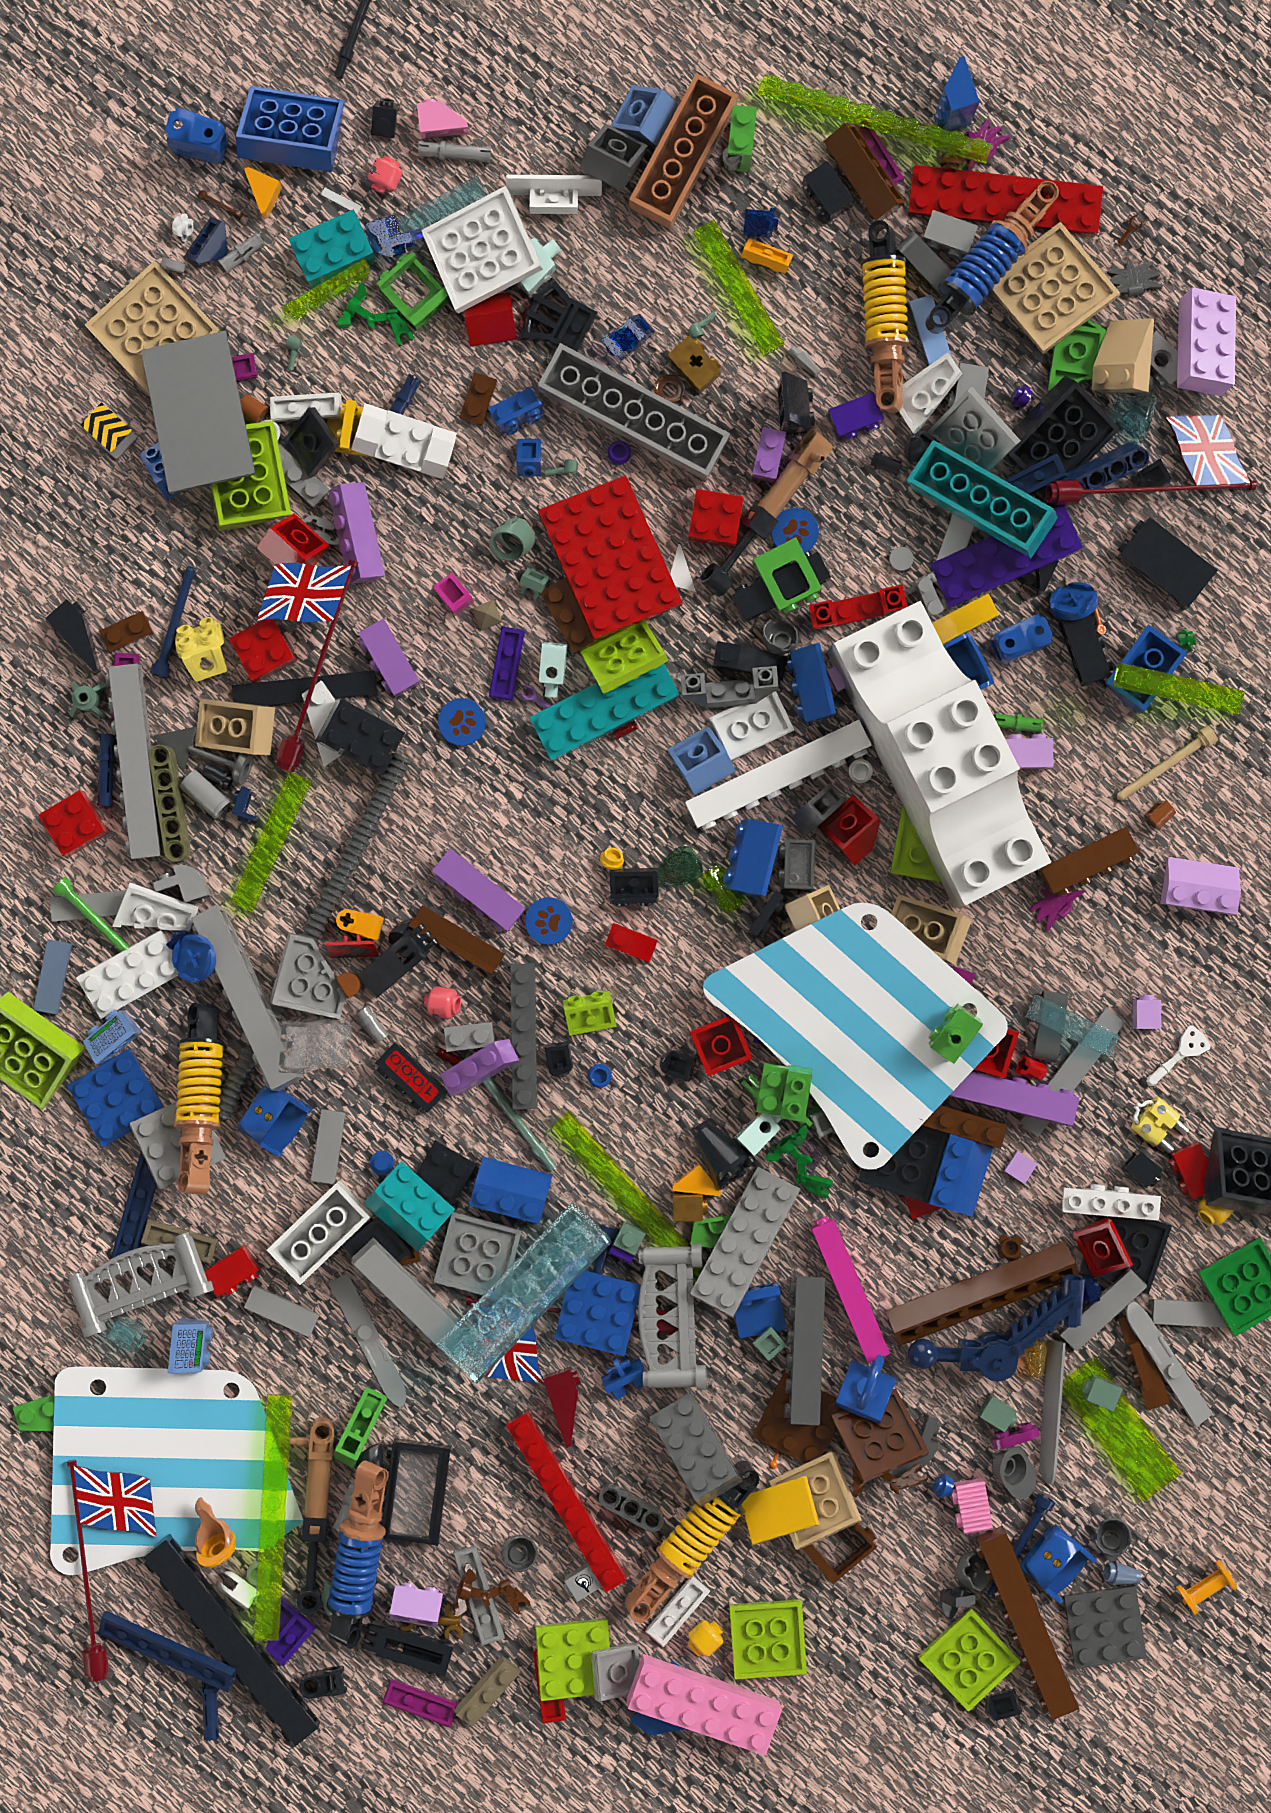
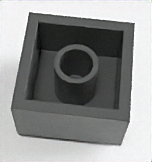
(613, 157)

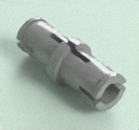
(241, 252)

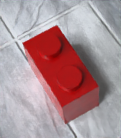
(1191, 1167)
(231, 1271)

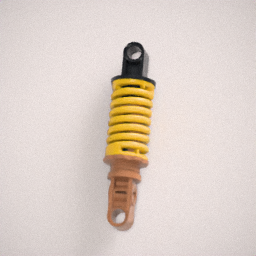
(885, 314)
(197, 1096)
(690, 1545)

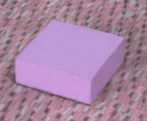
(1020, 1167)

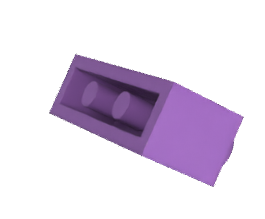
(388, 658)
(479, 1067)

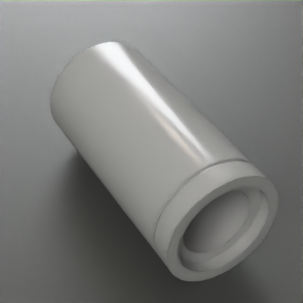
(205, 794)

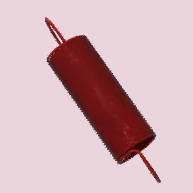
(626, 729)
(448, 1056)

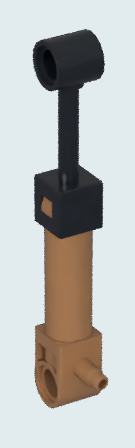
(761, 518)
(316, 1504)

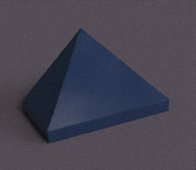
(210, 243)

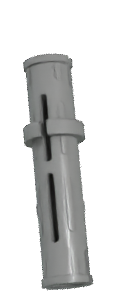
(453, 151)

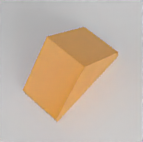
(264, 189)
(696, 1182)

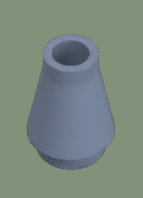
(1120, 1574)

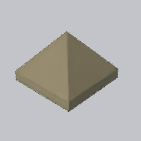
(486, 615)

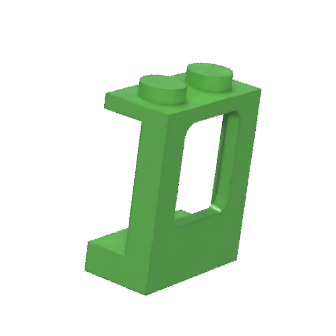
(742, 135)
(424, 309)
(778, 557)

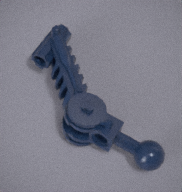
(998, 1353)

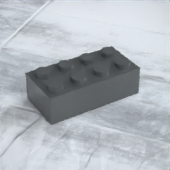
(695, 1449)

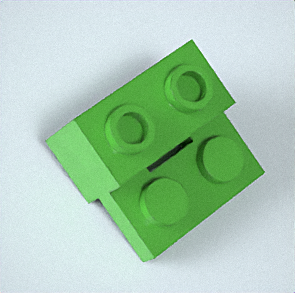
(796, 1092)

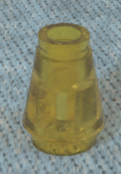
(1036, 1359)

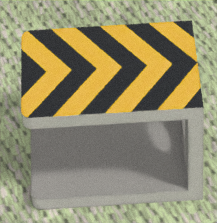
(109, 431)

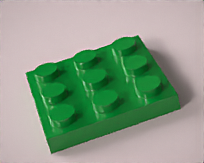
(1241, 1286)

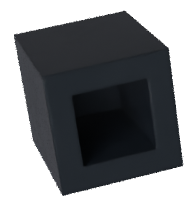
(1142, 1169)

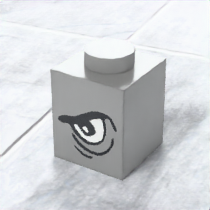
(581, 1582)

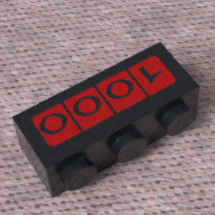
(410, 1077)

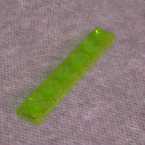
(738, 288)
(1178, 688)
(271, 841)

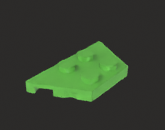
(1076, 354)

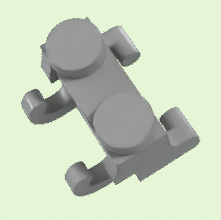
(927, 594)

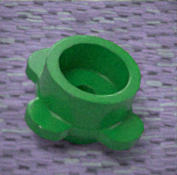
(1186, 639)

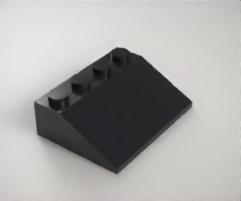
(1065, 425)
(1239, 1172)

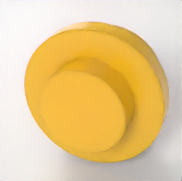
(612, 859)

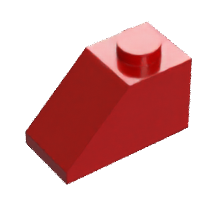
(631, 942)

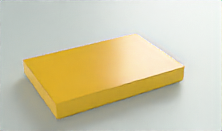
(780, 1510)

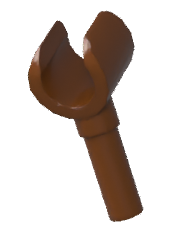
(1131, 229)

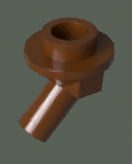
(950, 161)

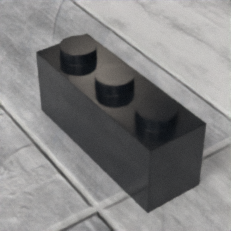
(1086, 649)

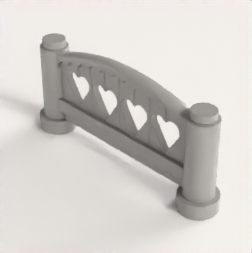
(186, 1275)
(682, 1369)

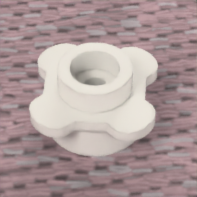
(182, 227)

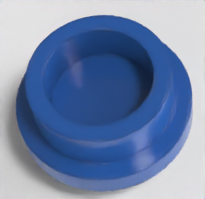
(599, 1075)
(382, 1163)
(943, 1485)

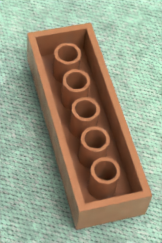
(683, 151)

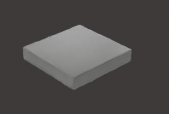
(614, 1670)

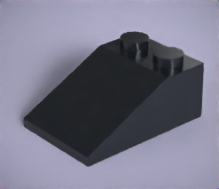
(794, 404)

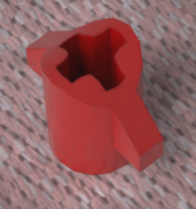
(1031, 1068)

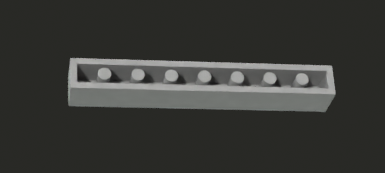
(133, 751)
(245, 996)

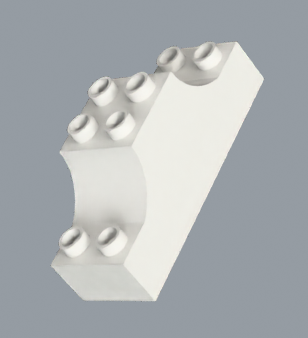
(940, 754)

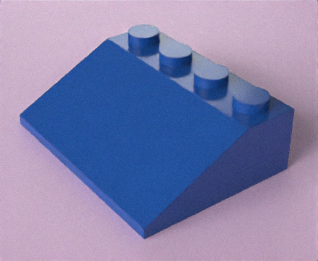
(290, 129)

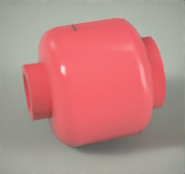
(384, 174)
(442, 1002)

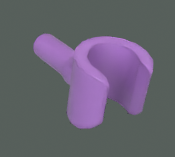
(532, 696)

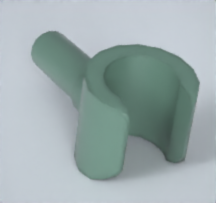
(696, 328)
(293, 343)
(571, 466)

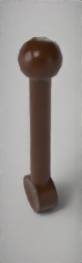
(203, 195)

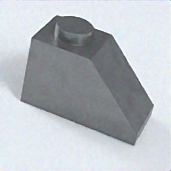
(818, 809)

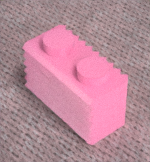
(972, 1505)

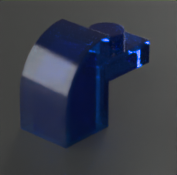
(386, 236)
(628, 337)

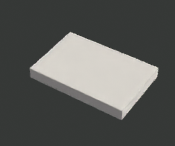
(751, 725)

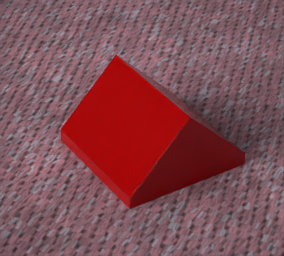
(491, 321)
(1102, 1247)

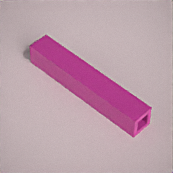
(849, 1288)

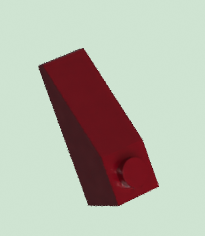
(563, 1394)

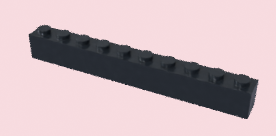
(231, 1639)

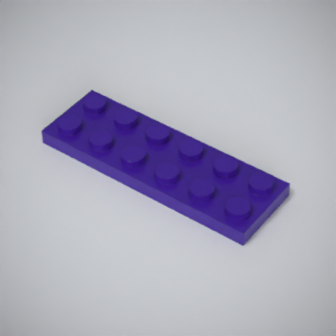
(995, 563)

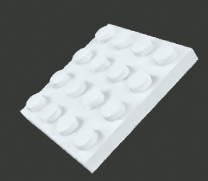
(481, 249)

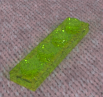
(336, 285)

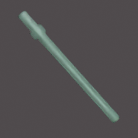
(538, 1149)

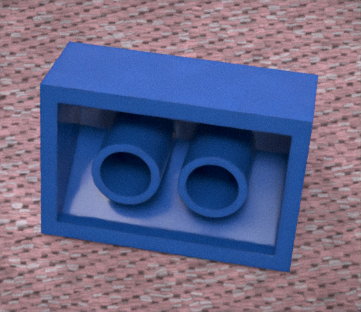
(958, 99)
(1151, 652)
(811, 683)
(752, 857)
(960, 1175)
(510, 1190)

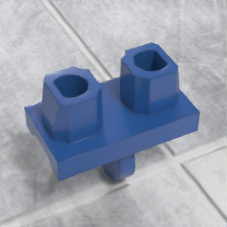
(622, 1374)

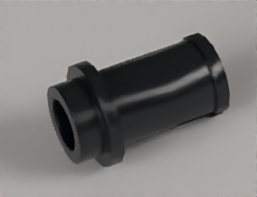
(885, 463)
(217, 775)

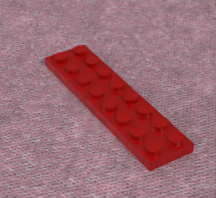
(991, 197)

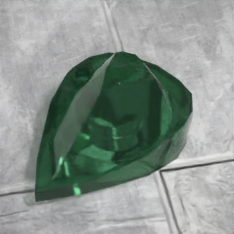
(680, 868)

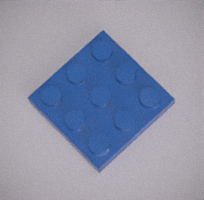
(115, 1096)
(598, 1312)

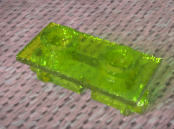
(714, 882)

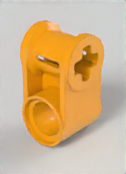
(364, 923)

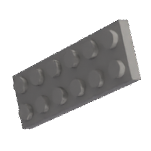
(745, 1242)

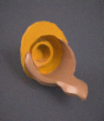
(213, 1538)

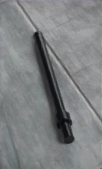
(346, 53)

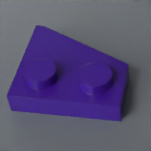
(293, 1632)

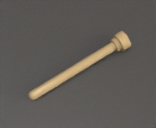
(1205, 737)

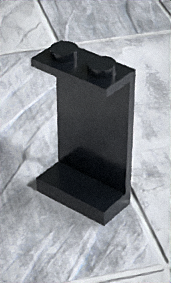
(1167, 562)

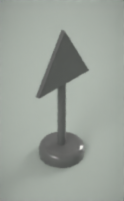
(182, 741)

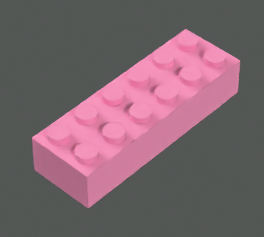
(704, 1704)

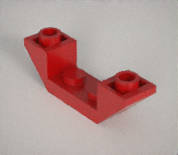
(858, 608)

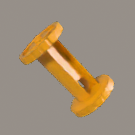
(1207, 1587)

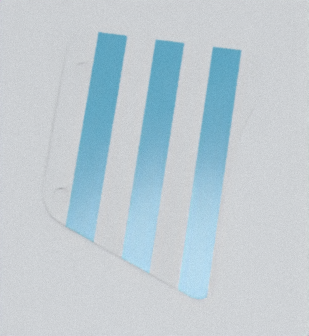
(860, 1018)
(175, 1434)

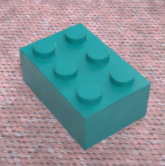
(331, 248)
(409, 1206)

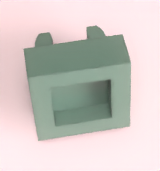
(534, 581)
(769, 1343)

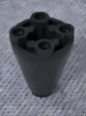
(722, 1154)

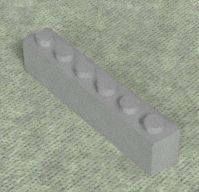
(404, 1292)

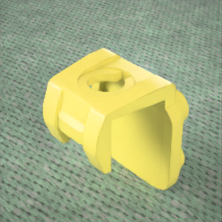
(198, 643)

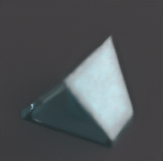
(1134, 415)

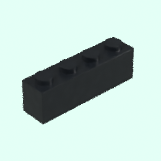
(756, 600)

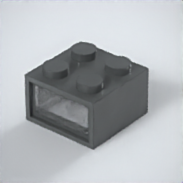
(797, 865)

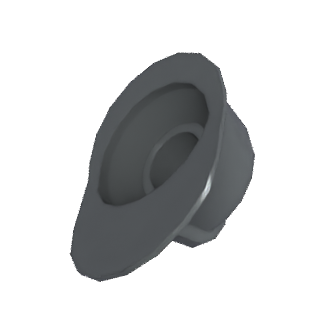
(1015, 1472)

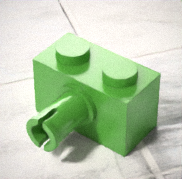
(955, 1033)

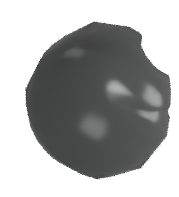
(783, 644)
(1114, 1544)
(516, 1560)
(972, 1580)

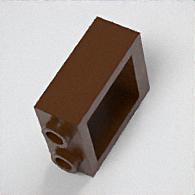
(834, 1574)

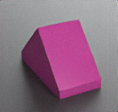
(453, 594)

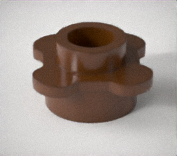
(1013, 1253)

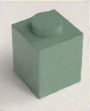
(629, 1237)
(1101, 1392)
(998, 1413)

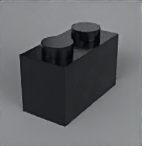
(827, 192)

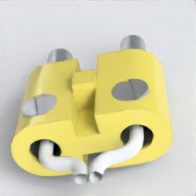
(1156, 1121)

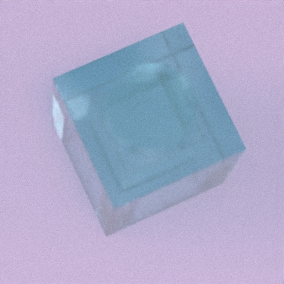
(128, 1333)

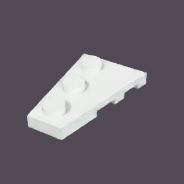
(927, 390)
(318, 711)
(152, 909)

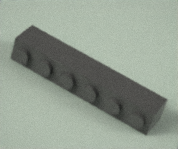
(524, 1036)
(806, 1350)

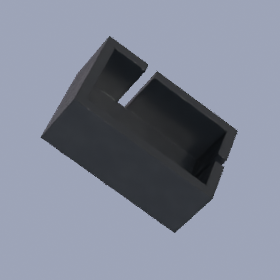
(361, 735)

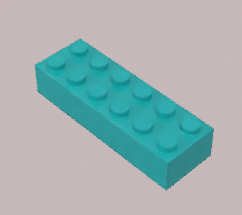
(982, 499)
(594, 714)

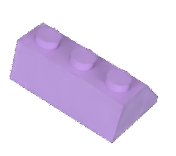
(1201, 886)

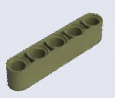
(162, 793)

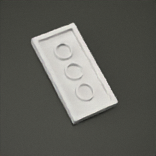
(129, 974)

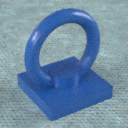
(866, 1390)

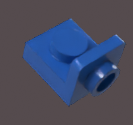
(528, 457)

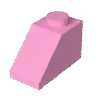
(439, 120)

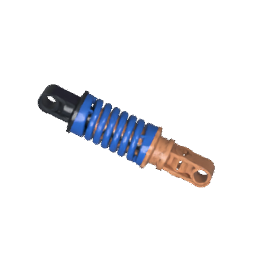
(990, 259)
(357, 1556)

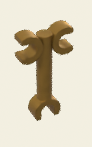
(451, 1621)

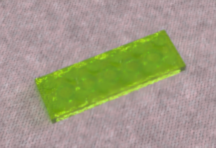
(1122, 1434)

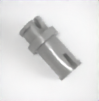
(731, 161)
(371, 1023)

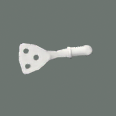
(1183, 1051)

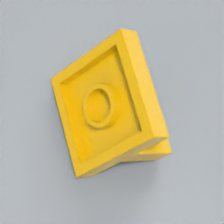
(346, 427)

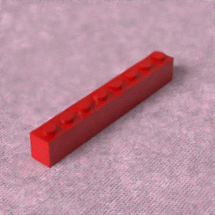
(566, 1500)

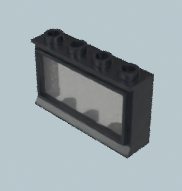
(415, 1491)

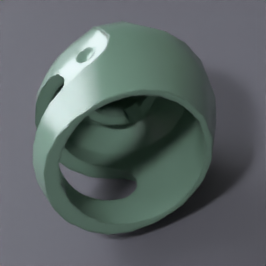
(520, 530)

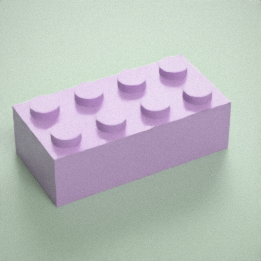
(1206, 342)

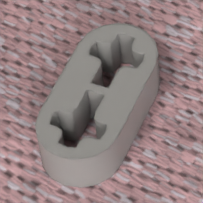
(326, 525)

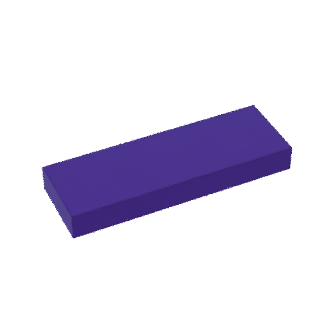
(506, 663)

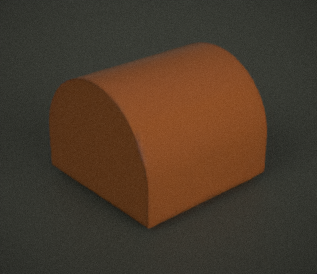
(253, 409)
(1160, 814)
(349, 984)

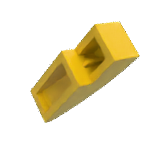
(965, 618)

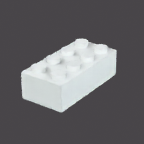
(319, 1232)

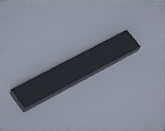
(291, 690)

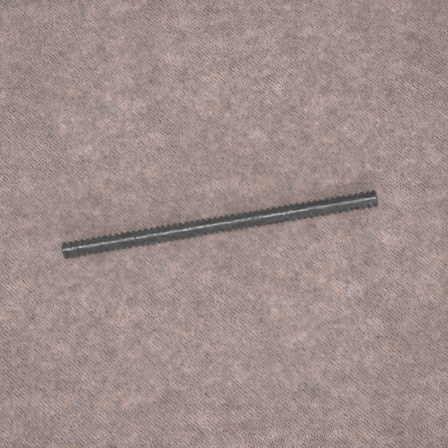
(323, 911)

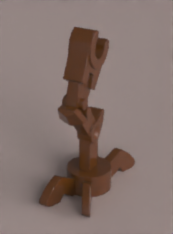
(906, 1480)
(466, 1590)

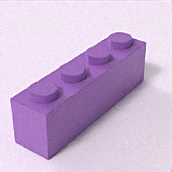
(356, 531)
(479, 890)

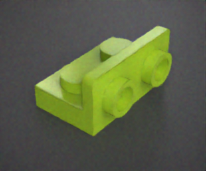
(589, 1012)

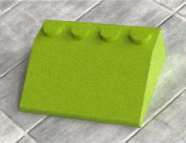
(258, 496)
(33, 1052)

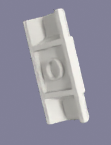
(404, 441)

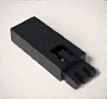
(389, 968)
(418, 1651)

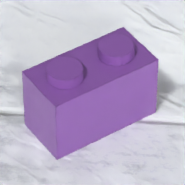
(768, 455)

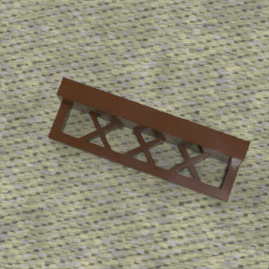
(458, 940)

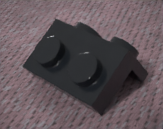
(634, 886)

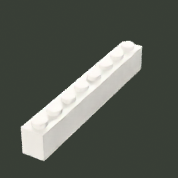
(778, 774)

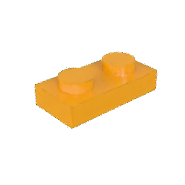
(767, 256)

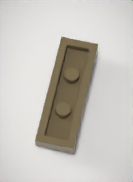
(163, 1233)
(487, 1691)

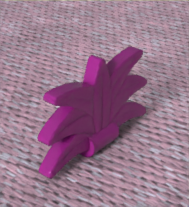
(989, 137)
(1054, 906)

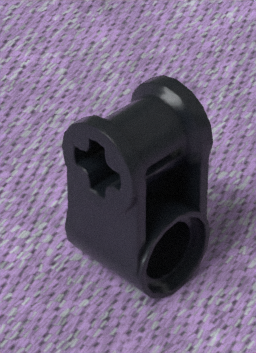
(325, 1682)

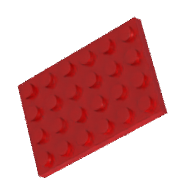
(610, 557)

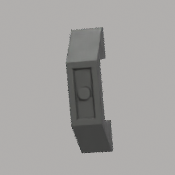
(730, 692)

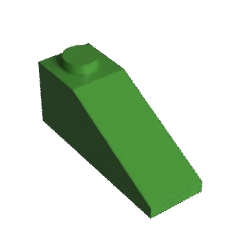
(359, 1427)

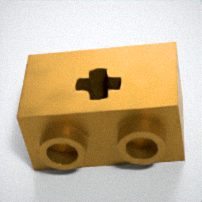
(697, 377)
(689, 1207)

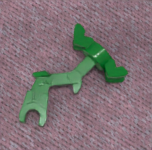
(354, 307)
(788, 1145)

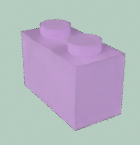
(1032, 753)
(416, 1605)

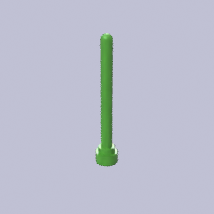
(65, 890)

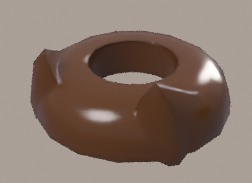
(670, 380)

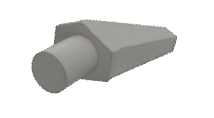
(804, 360)

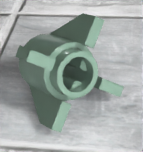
(93, 701)

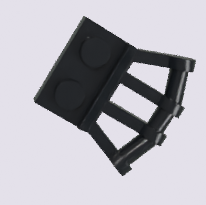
(573, 322)

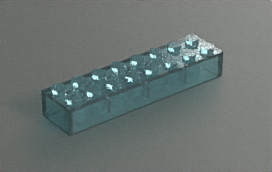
(524, 1293)

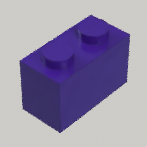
(855, 417)

